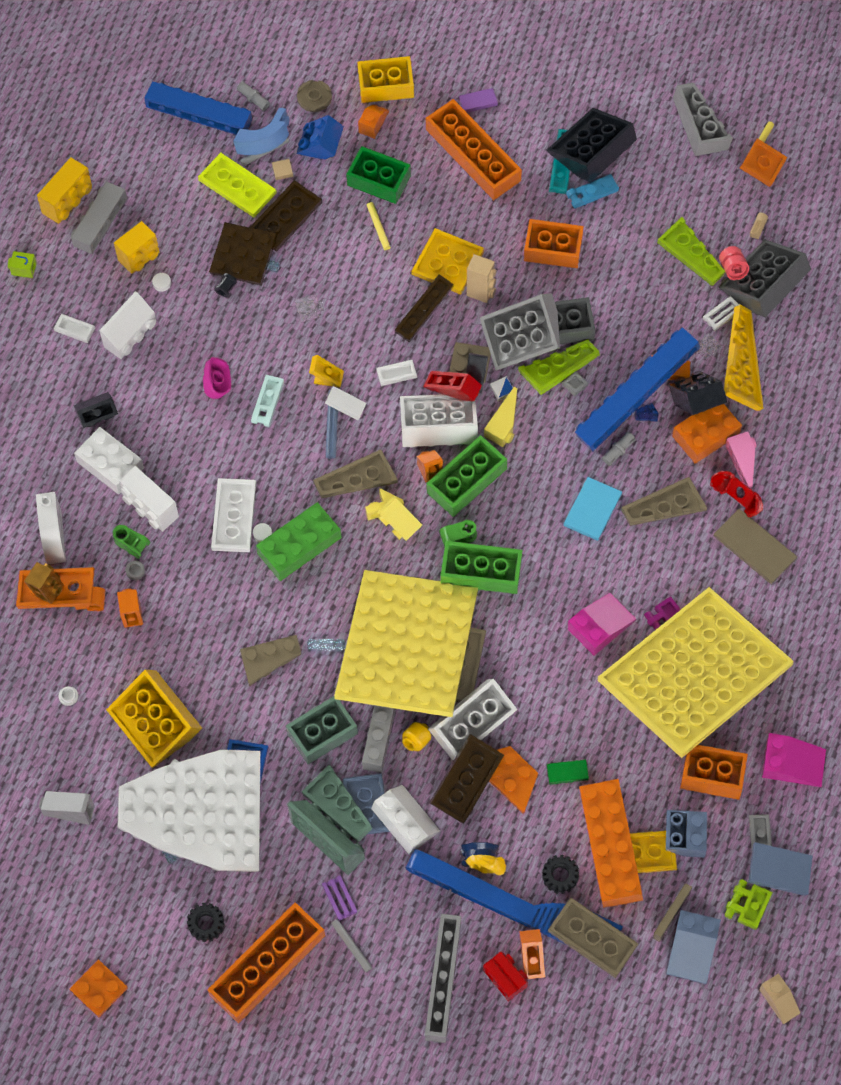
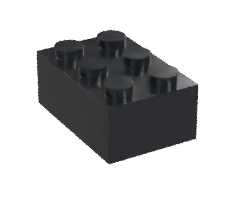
(697, 392)

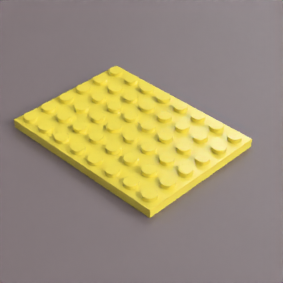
(407, 643)
(695, 671)

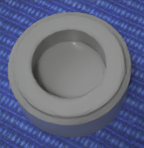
(135, 570)

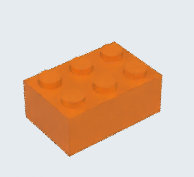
(553, 243)
(706, 432)
(714, 771)

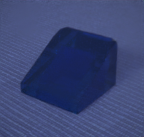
(647, 413)

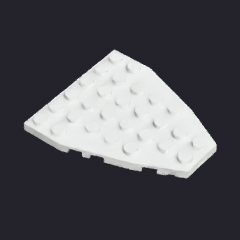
(199, 809)

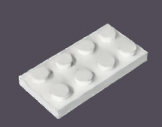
(233, 515)

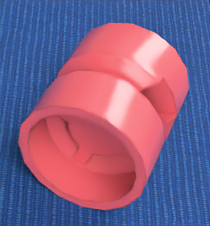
(734, 263)

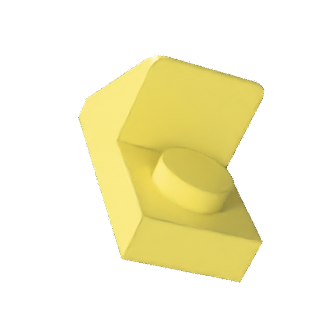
(372, 508)

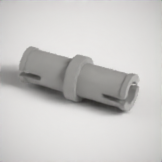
(253, 96)
(618, 448)

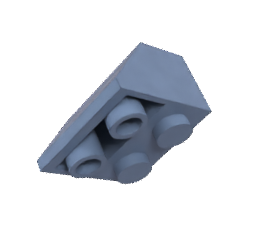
(686, 833)

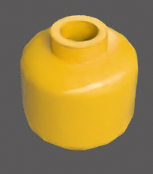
(416, 736)

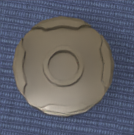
(315, 101)

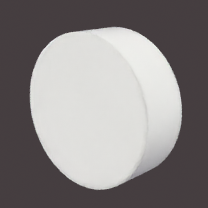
(161, 282)
(261, 532)

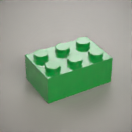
(378, 175)

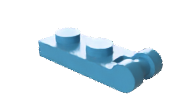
(592, 191)

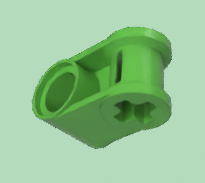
(458, 533)
(132, 543)

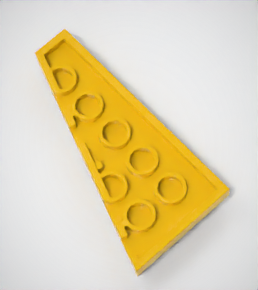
(742, 370)

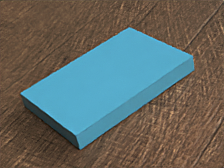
(592, 508)

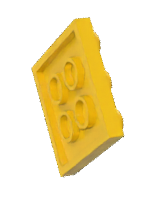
(448, 257)

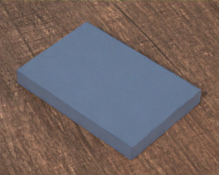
(364, 793)
(780, 869)

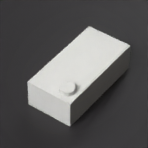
(474, 715)

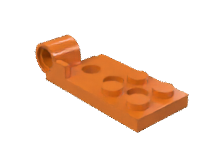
(84, 597)

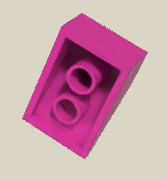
(600, 623)
(793, 760)

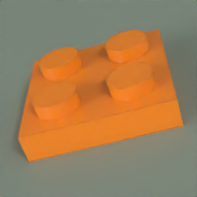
(763, 162)
(98, 988)

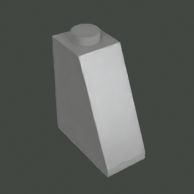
(67, 806)

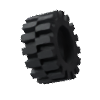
(560, 862)
(205, 910)

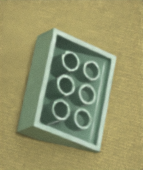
(325, 835)

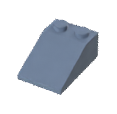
(693, 947)

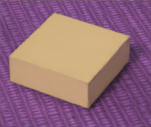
(282, 169)

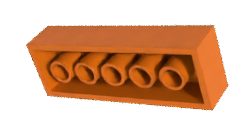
(473, 149)
(611, 843)
(266, 963)

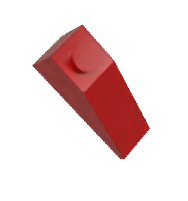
(452, 384)

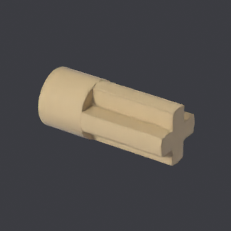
(758, 226)

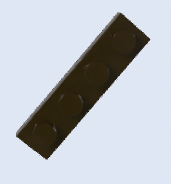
(424, 308)

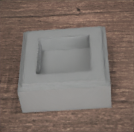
(575, 384)

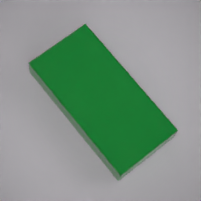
(567, 772)

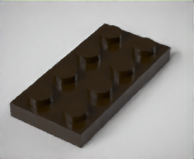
(288, 212)
(466, 779)

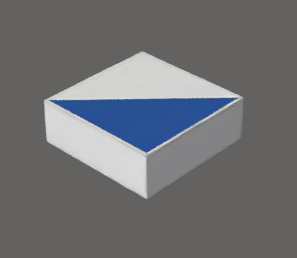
(501, 388)

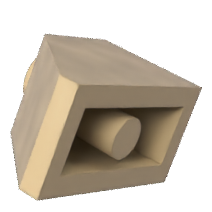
(780, 998)

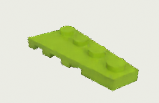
(686, 247)
(558, 366)

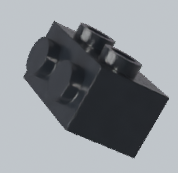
(96, 410)

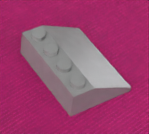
(522, 331)

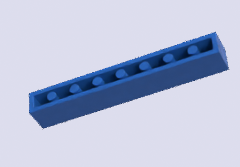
(637, 389)

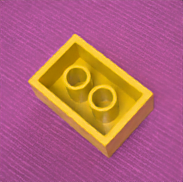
(385, 79)
(64, 190)

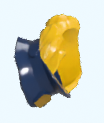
(483, 858)

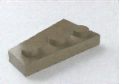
(268, 656)

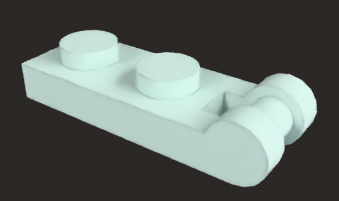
(267, 400)

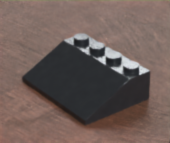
(593, 143)

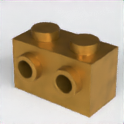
(44, 582)

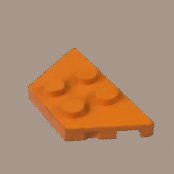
(514, 778)

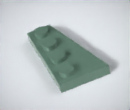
(337, 803)

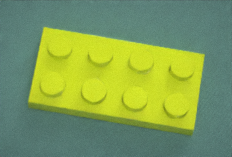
(237, 185)

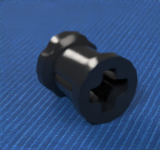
(225, 285)

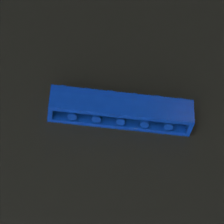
(197, 108)

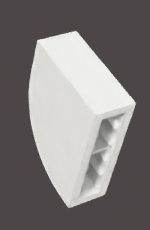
(51, 527)

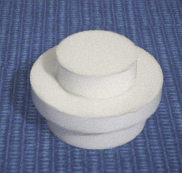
(68, 696)

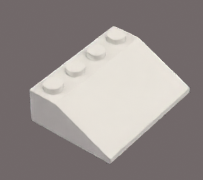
(437, 420)

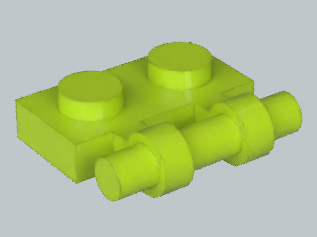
(754, 907)

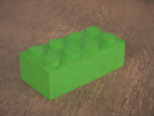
(466, 476)
(298, 541)
(481, 567)

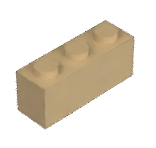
(481, 278)

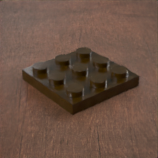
(243, 253)

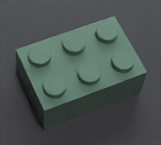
(321, 729)

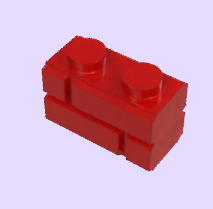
(505, 975)

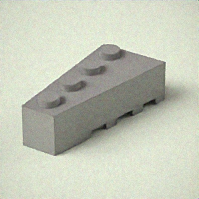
(700, 124)

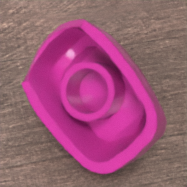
(216, 378)

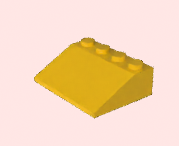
(153, 717)

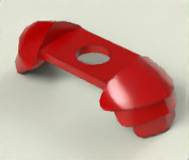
(727, 483)

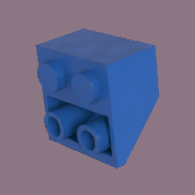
(320, 138)

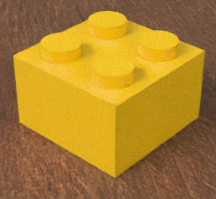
(137, 247)

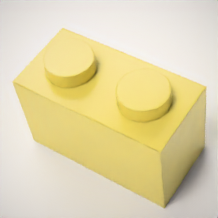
(399, 517)

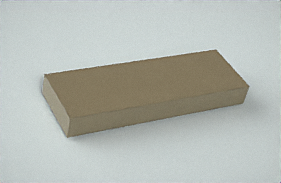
(672, 912)

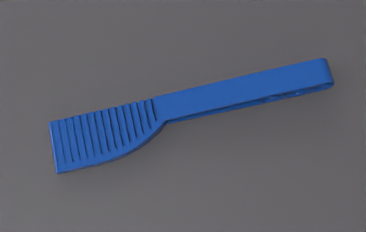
(487, 895)

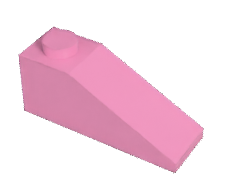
(742, 453)

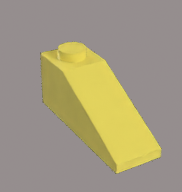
(502, 423)

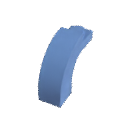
(265, 139)

